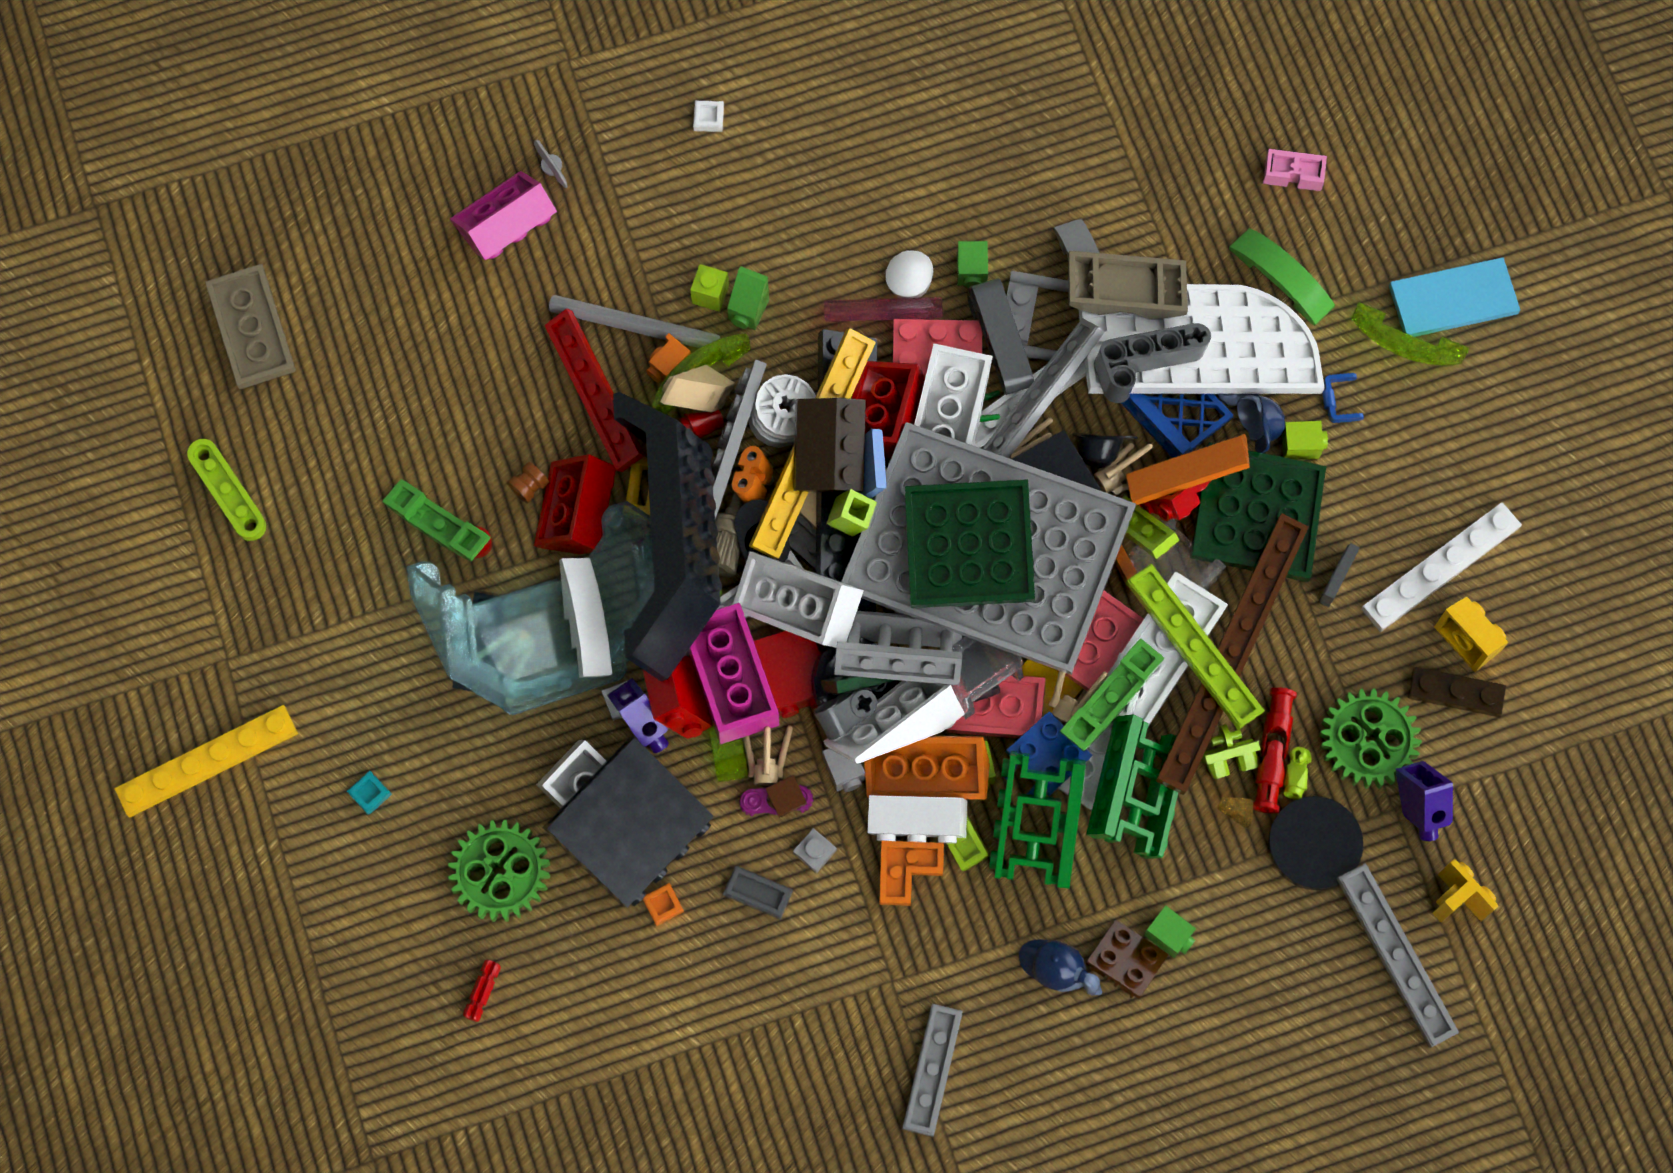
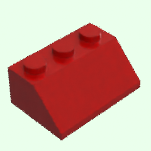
(891, 398)
(575, 504)

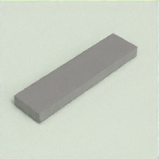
(932, 1070)

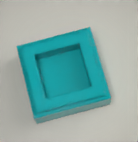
(369, 792)

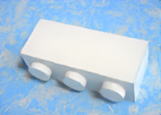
(917, 818)

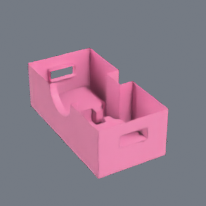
(1295, 168)

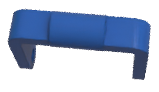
(1329, 399)

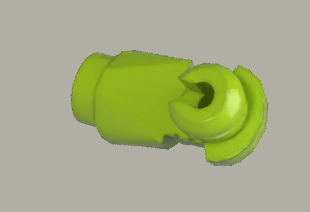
(1297, 773)

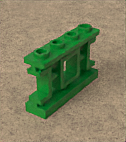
(1117, 784)
(1062, 822)

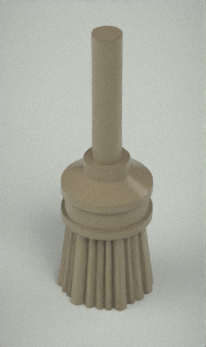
(727, 539)

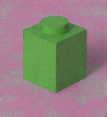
(972, 263)
(1171, 932)

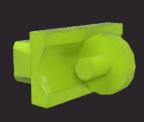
(1243, 751)

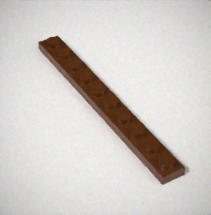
(1235, 648)

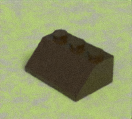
(829, 445)

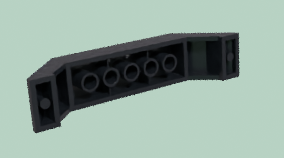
(681, 535)

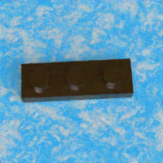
(1457, 691)

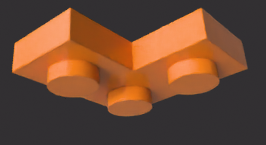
(903, 860)

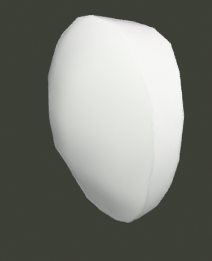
(909, 274)

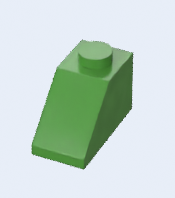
(748, 298)

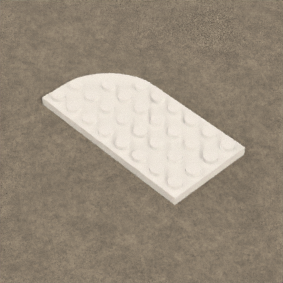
(1253, 346)

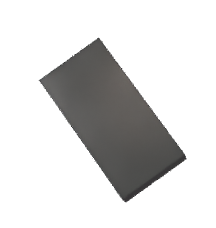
(1339, 574)
(758, 892)

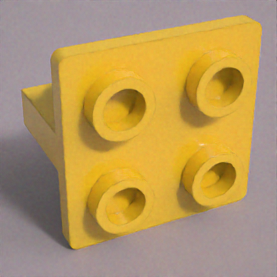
(1463, 890)

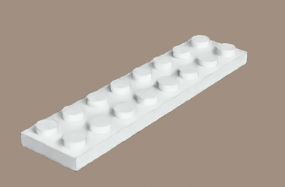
(1206, 611)

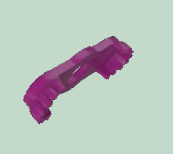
(755, 801)

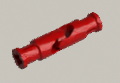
(1271, 771)

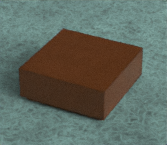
(786, 796)

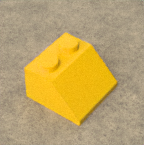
(1471, 633)

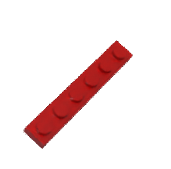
(593, 389)

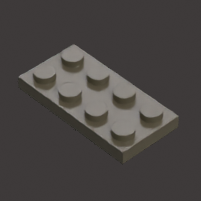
(250, 326)

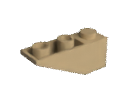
(697, 389)

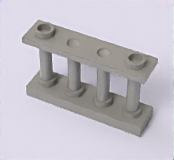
(894, 662)

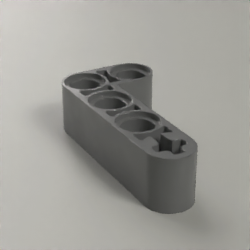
(992, 309)
(1185, 342)

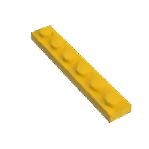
(206, 761)

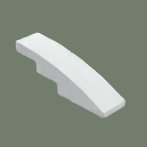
(586, 617)

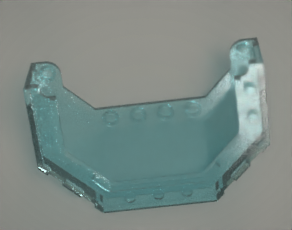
(518, 643)

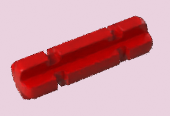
(481, 990)

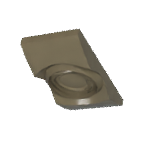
(1127, 285)

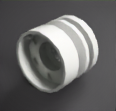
(767, 420)

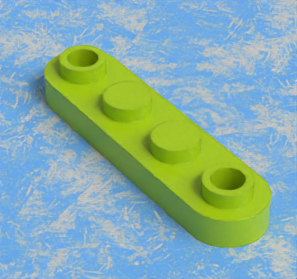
(226, 489)

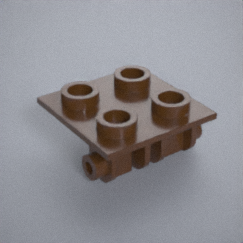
(1126, 959)

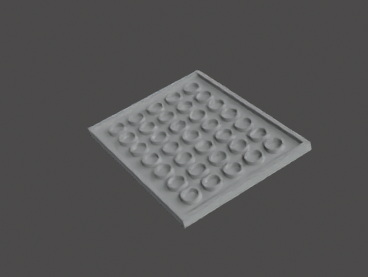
(1073, 549)

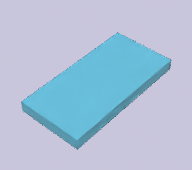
(1454, 297)

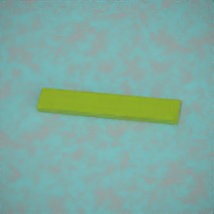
(1195, 646)

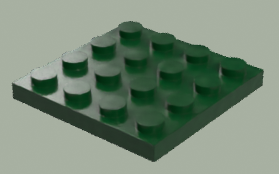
(1244, 506)
(969, 544)

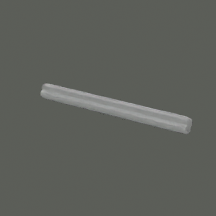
(631, 322)

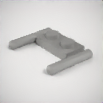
(1022, 298)

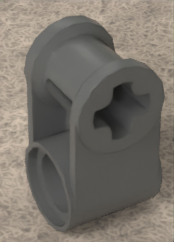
(841, 714)

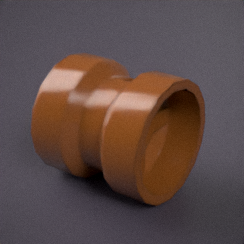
(528, 482)

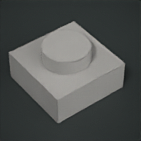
(814, 850)

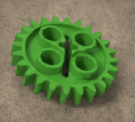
(1349, 754)
(476, 855)

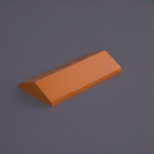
(1188, 470)
(932, 769)

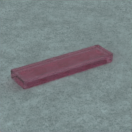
(883, 309)

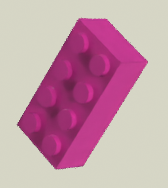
(732, 676)

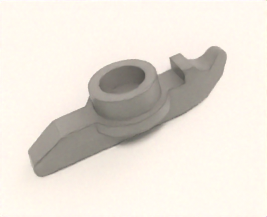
(550, 164)

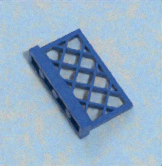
(1162, 428)

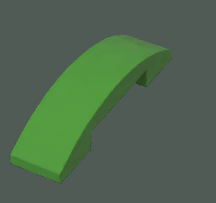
(1285, 273)
(435, 521)
(1112, 695)

